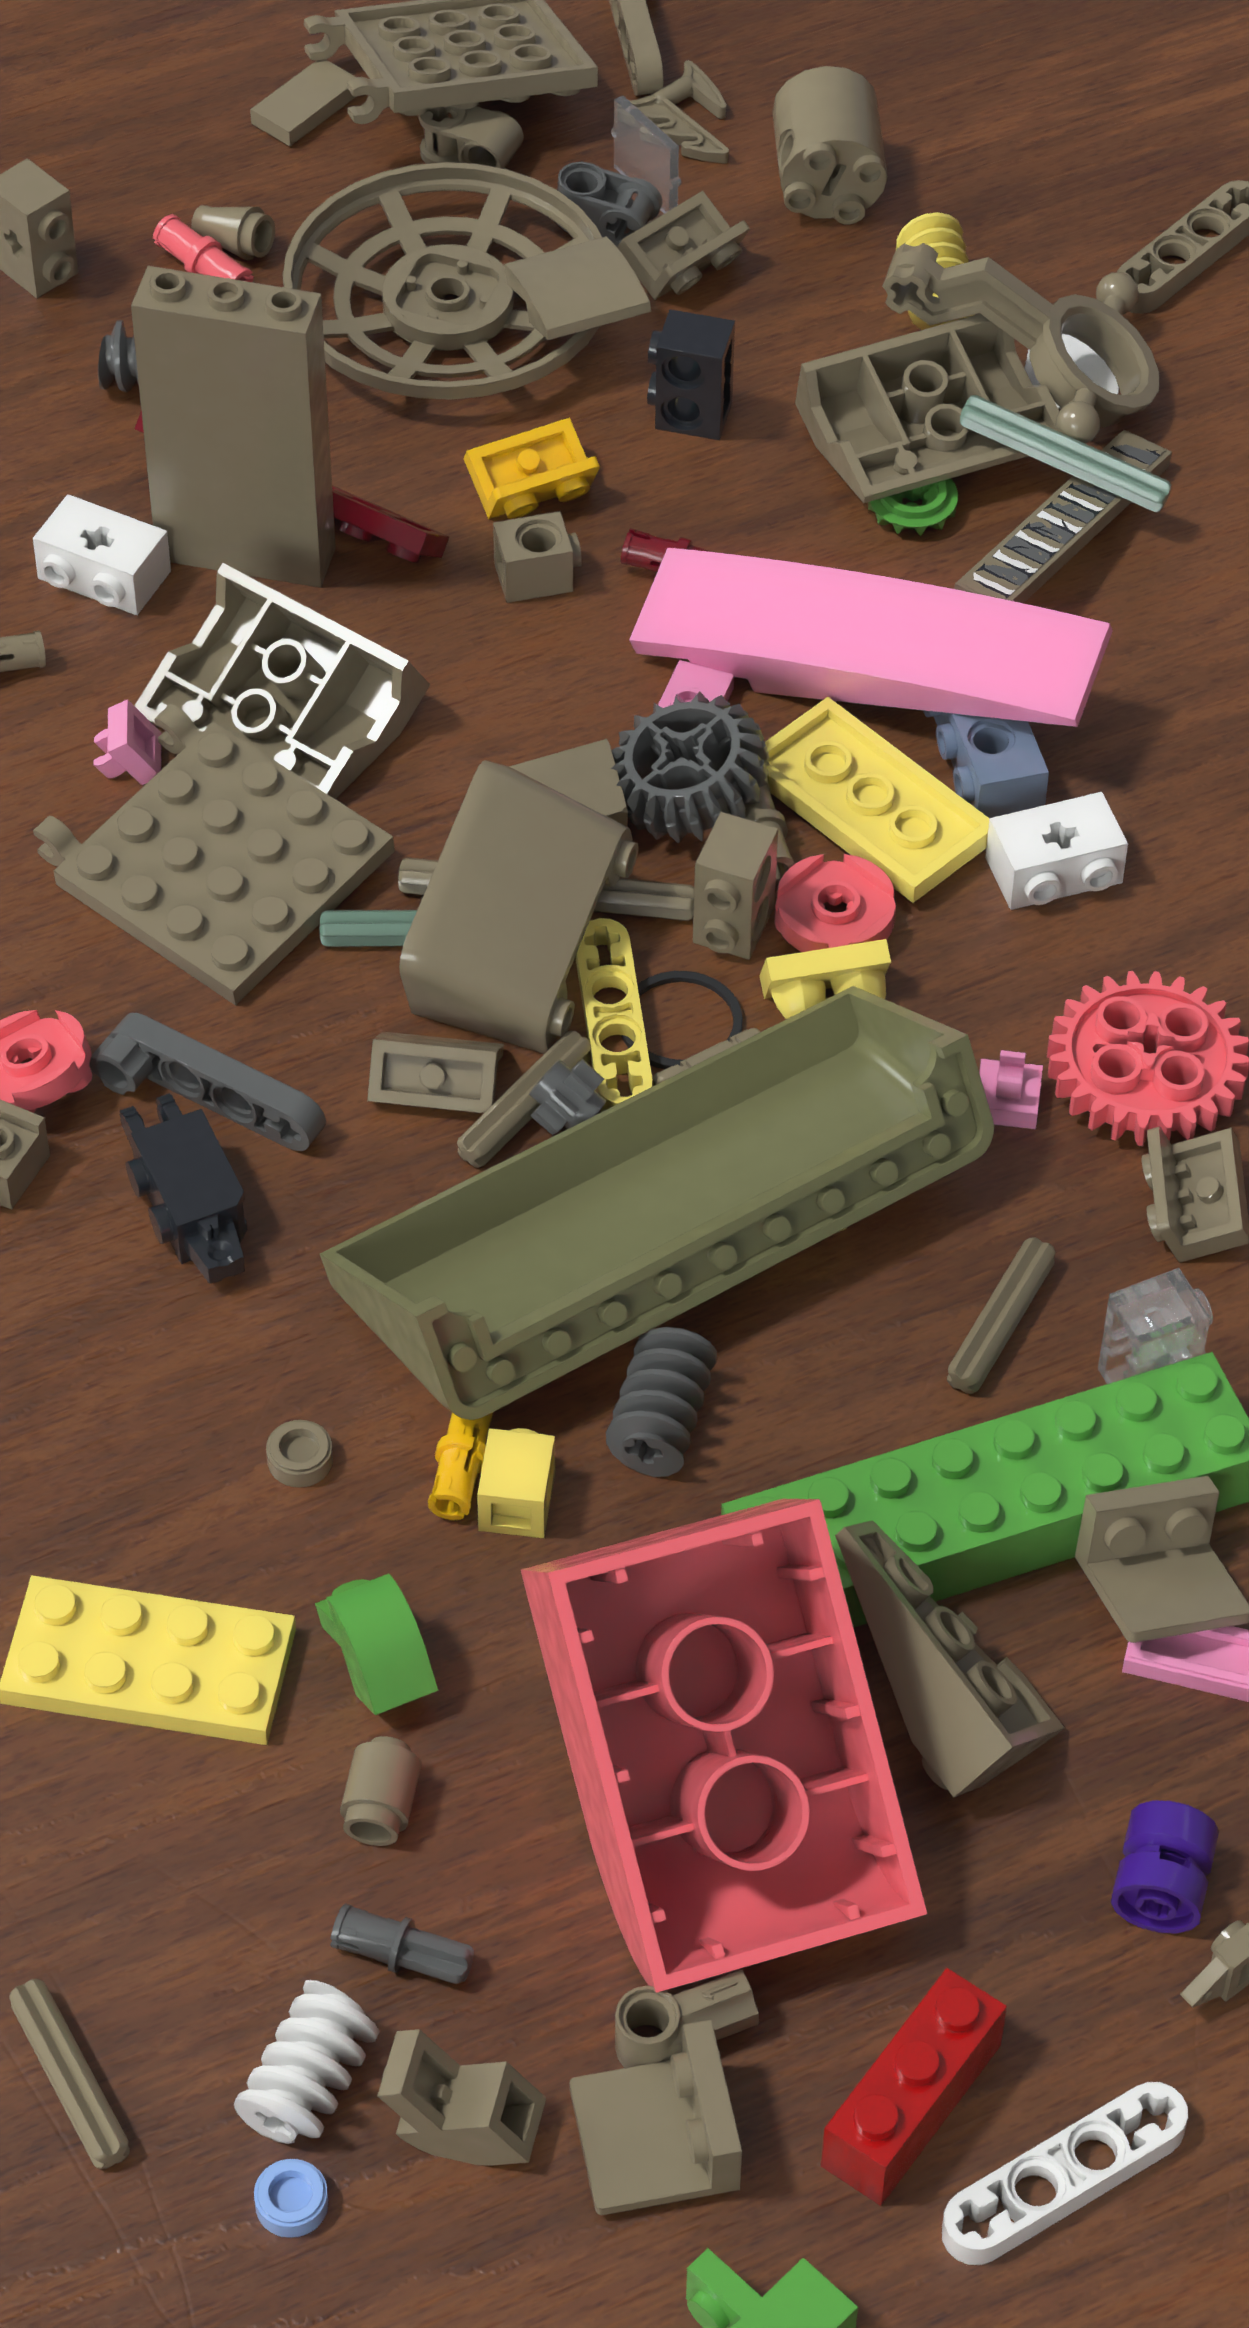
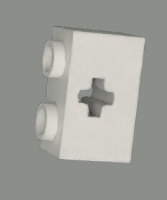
(102, 554)
(1056, 850)

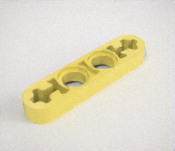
(613, 1019)

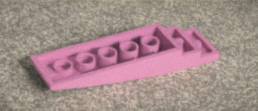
(870, 638)

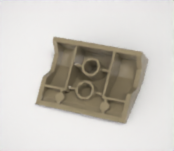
(895, 406)
(288, 684)

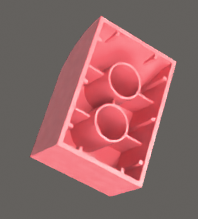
(724, 1741)

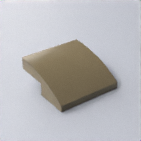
(577, 288)

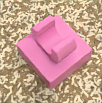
(129, 744)
(1012, 1089)

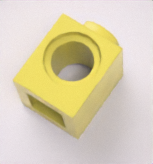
(516, 1482)

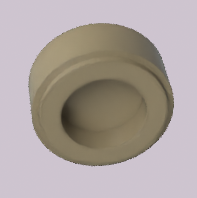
(299, 1453)

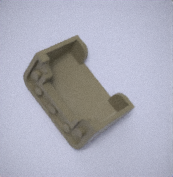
(510, 909)

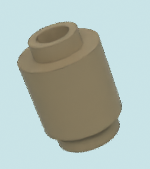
(380, 1791)

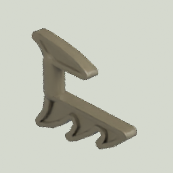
(677, 125)

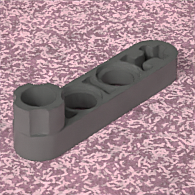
(154, 1051)

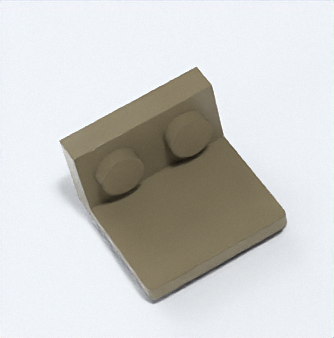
(1154, 1560)
(659, 2128)

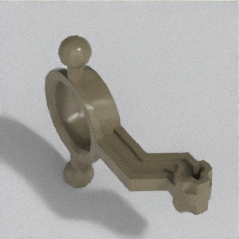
(1039, 325)

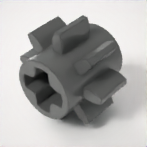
(567, 1096)

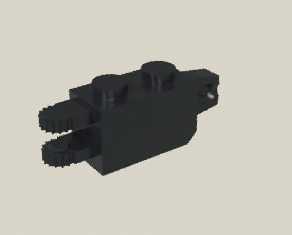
(189, 1186)

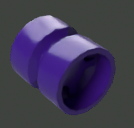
(1165, 1866)

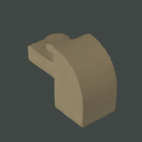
(460, 2111)

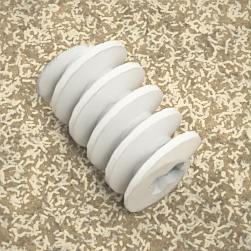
(304, 2063)

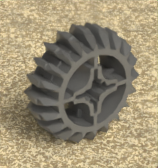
(690, 766)

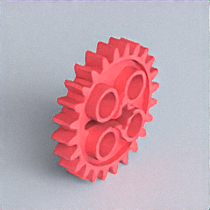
(1148, 1057)

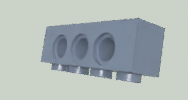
(993, 762)

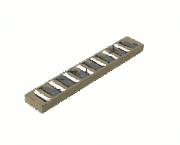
(1058, 528)

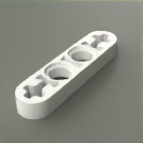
(1059, 2165)

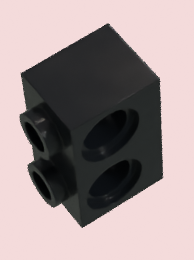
(692, 374)

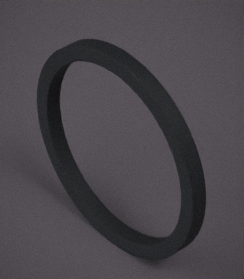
(696, 978)

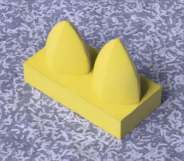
(802, 978)

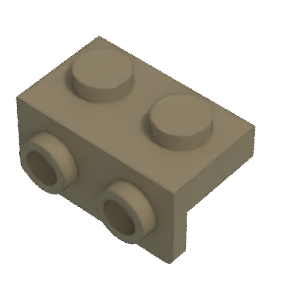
(681, 245)
(1196, 1193)

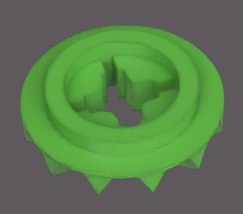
(938, 504)

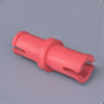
(197, 253)

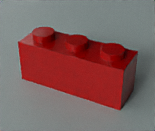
(913, 2086)

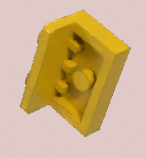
(530, 469)

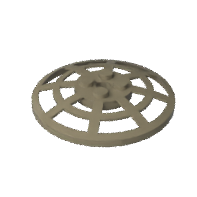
(425, 275)

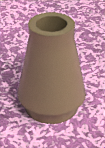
(238, 229)

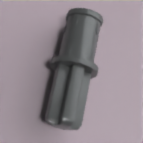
(401, 1945)

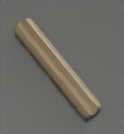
(516, 1106)
(1001, 1315)
(69, 2074)

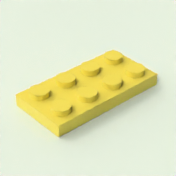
(873, 799)
(148, 1660)

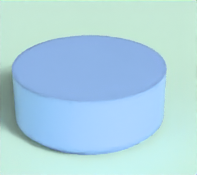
(291, 2198)

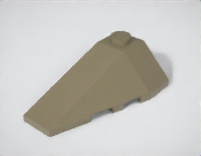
(954, 1699)

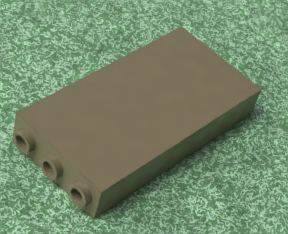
(236, 423)

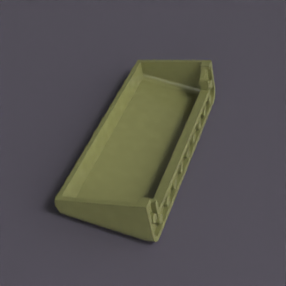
(666, 1199)

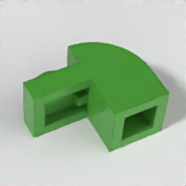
(378, 1642)
(797, 2300)

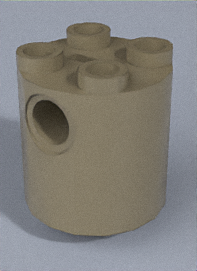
(829, 144)

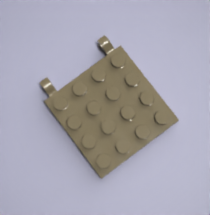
(453, 54)
(218, 858)

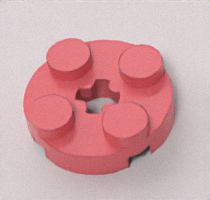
(811, 883)
(57, 1064)

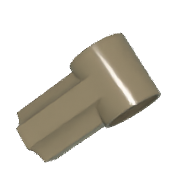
(720, 1998)

